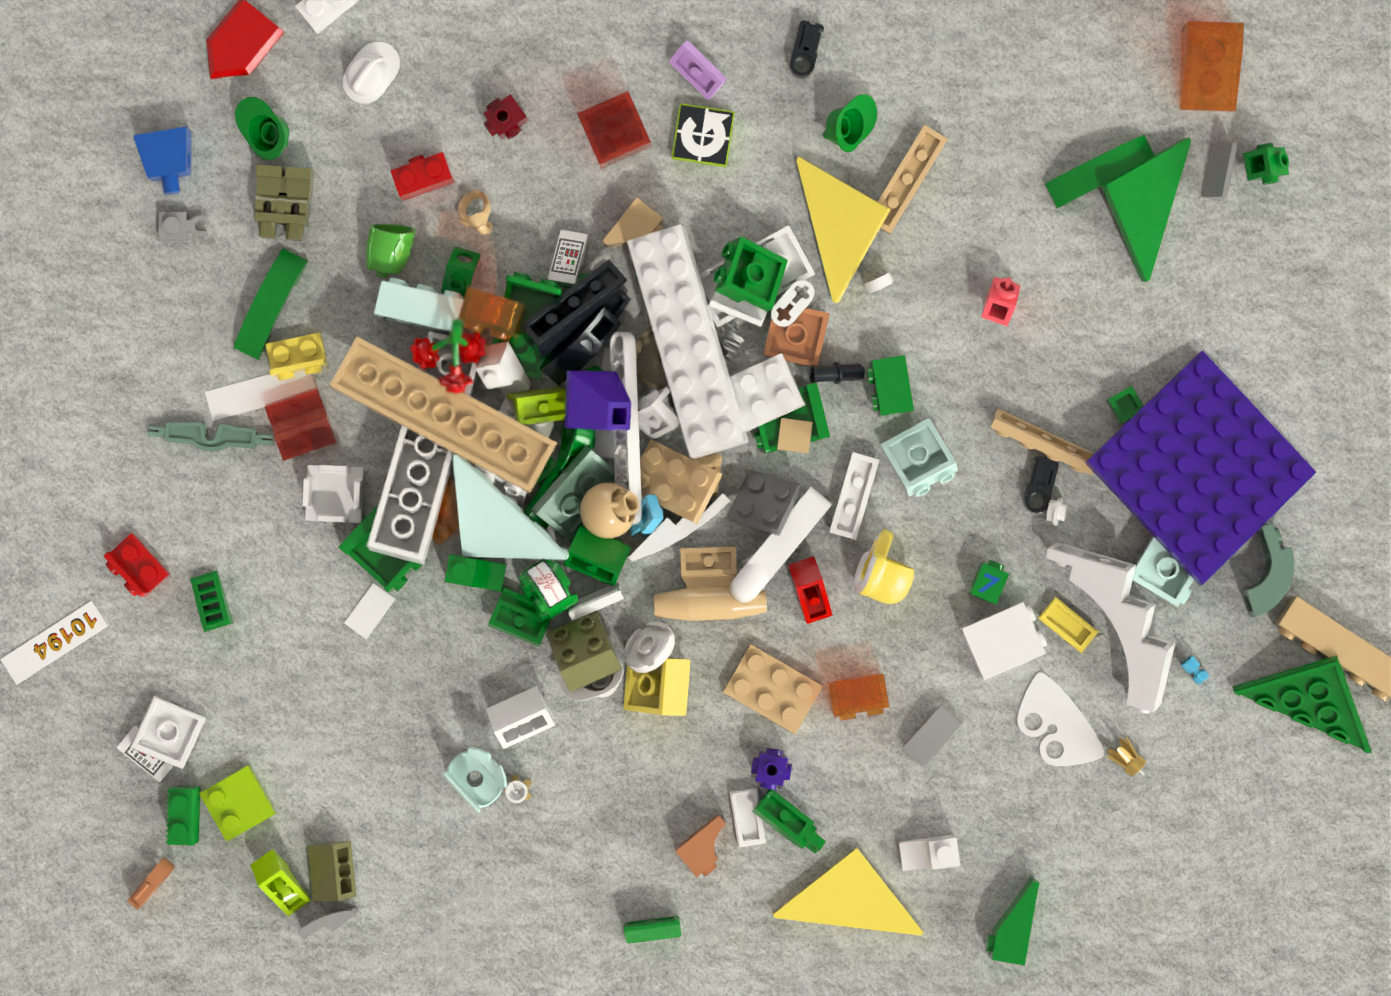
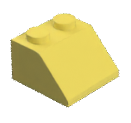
(660, 690)

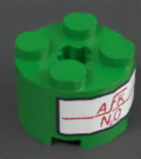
(548, 588)

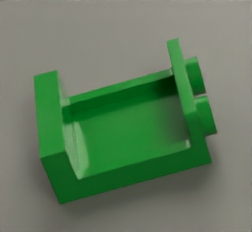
(812, 411)
(383, 568)

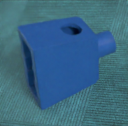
(166, 156)

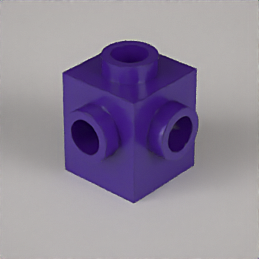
(767, 758)

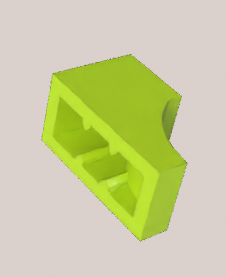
(279, 882)

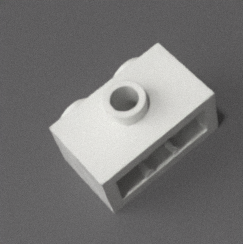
(511, 714)

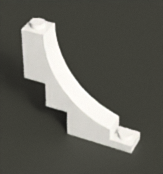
(1109, 585)

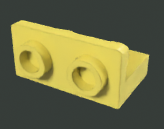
(296, 355)

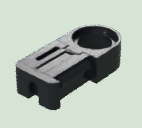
(806, 47)
(1042, 482)

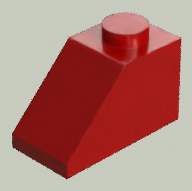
(810, 589)

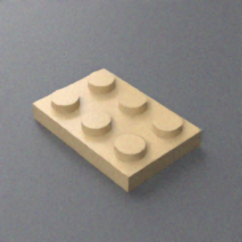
(677, 481)
(772, 689)

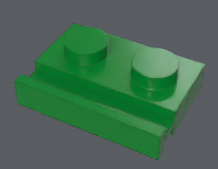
(517, 617)

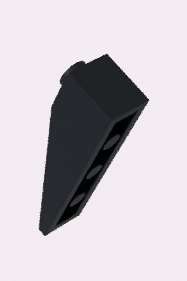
(571, 309)

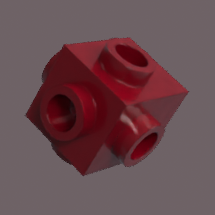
(504, 108)

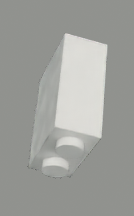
(1003, 640)

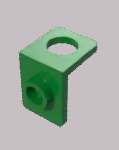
(460, 274)

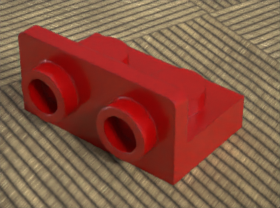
(136, 566)

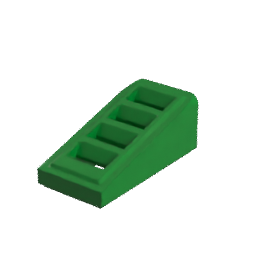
(201, 604)

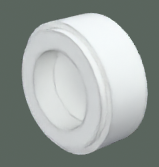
(878, 282)

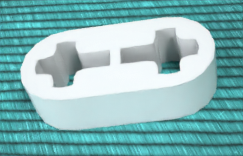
(787, 299)

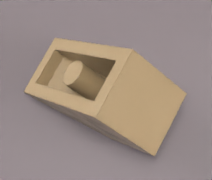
(634, 223)

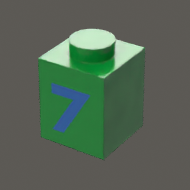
(989, 582)

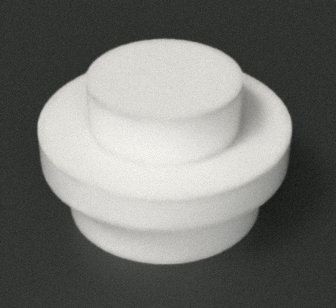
(1056, 511)

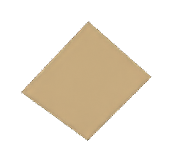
(794, 435)

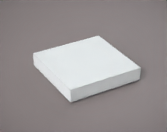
(168, 732)

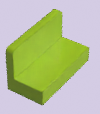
(539, 405)

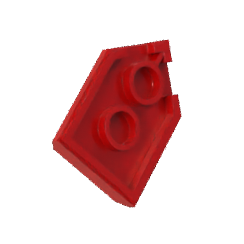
(240, 41)

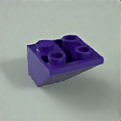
(596, 401)

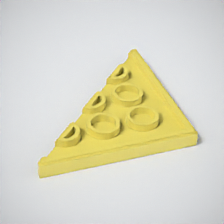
(842, 222)
(850, 897)

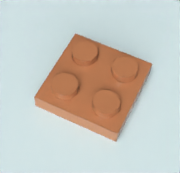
(801, 340)

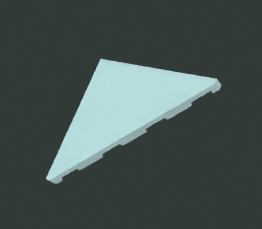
(494, 523)

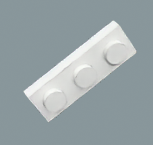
(854, 496)

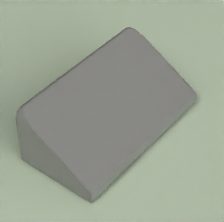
(1219, 171)

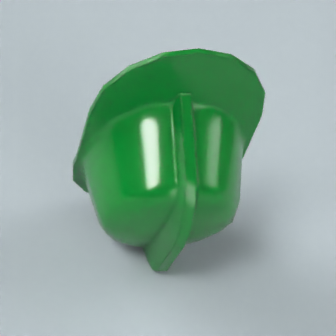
(851, 123)
(261, 128)
(572, 442)

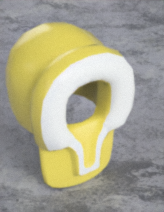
(882, 577)

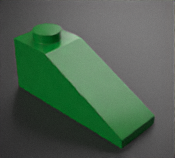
(1013, 930)

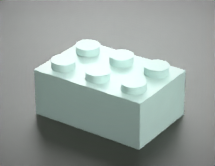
(418, 305)

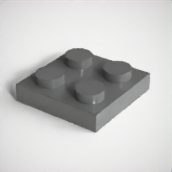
(764, 502)

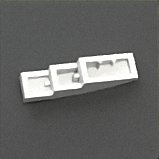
(669, 533)

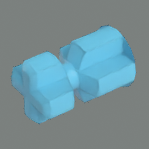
(1191, 665)

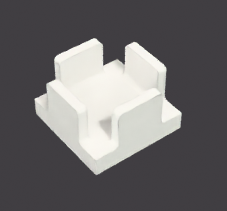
(334, 493)

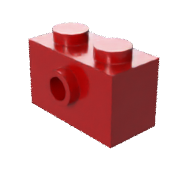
(422, 175)

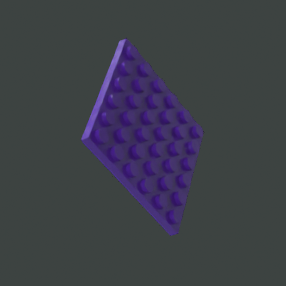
(1200, 468)

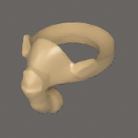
(478, 220)

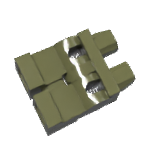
(278, 209)

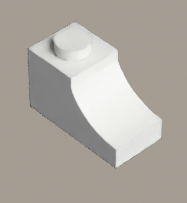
(322, 12)
(502, 369)
(929, 853)

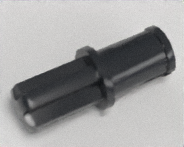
(836, 373)

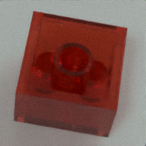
(614, 130)

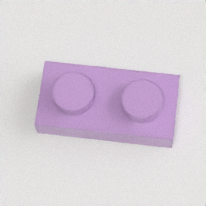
(697, 70)

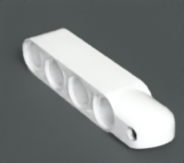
(777, 548)

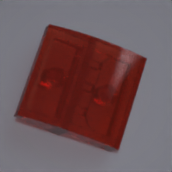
(300, 423)

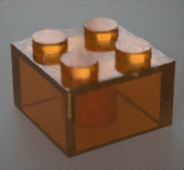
(493, 313)

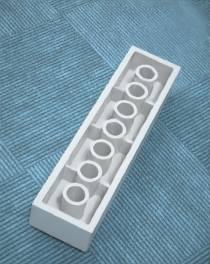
(687, 341)
(416, 481)

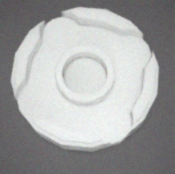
(649, 647)

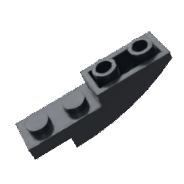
(586, 340)

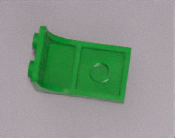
(535, 298)

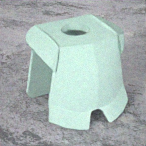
(493, 777)

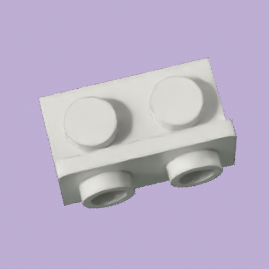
(655, 416)

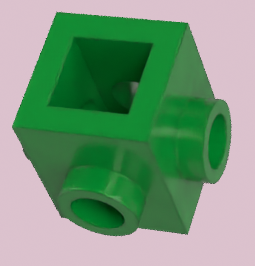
(1266, 163)

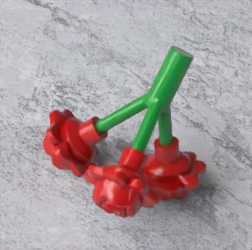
(467, 348)

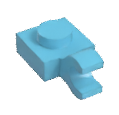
(651, 517)

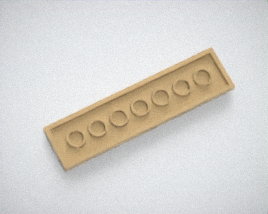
(443, 417)

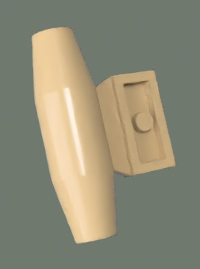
(708, 594)

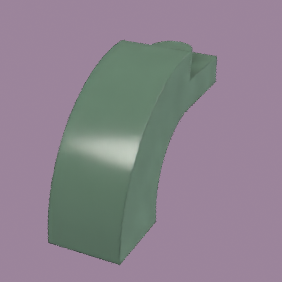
(1276, 576)

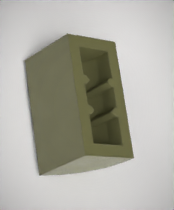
(332, 871)

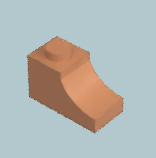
(699, 848)

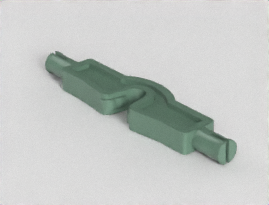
(225, 436)

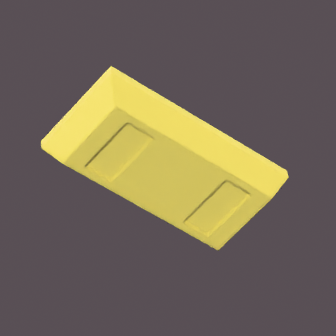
(1068, 624)

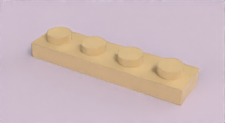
(910, 175)
(1044, 441)

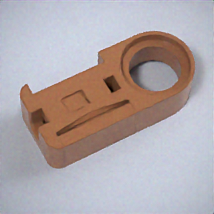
(151, 883)

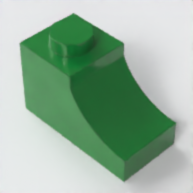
(475, 573)

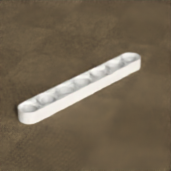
(627, 442)

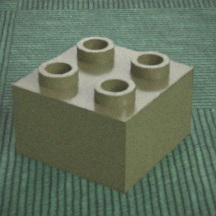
(583, 651)

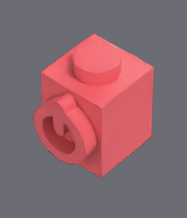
(1001, 301)

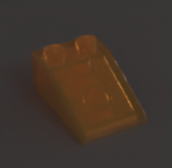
(1210, 65)

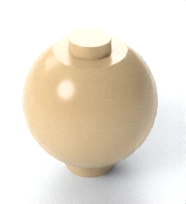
(607, 510)

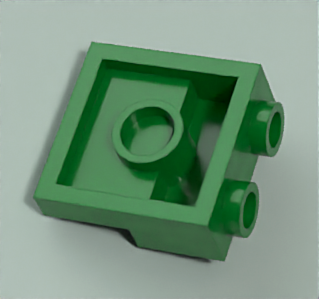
(750, 273)

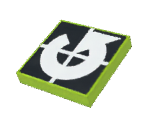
(703, 135)

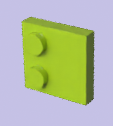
(237, 803)

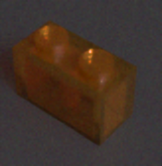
(858, 695)

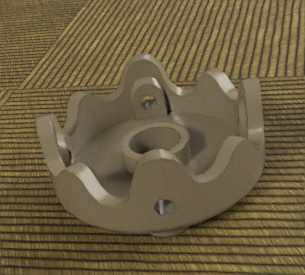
(648, 366)

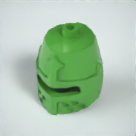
(389, 248)

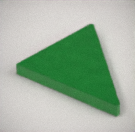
(1143, 202)
(1314, 697)

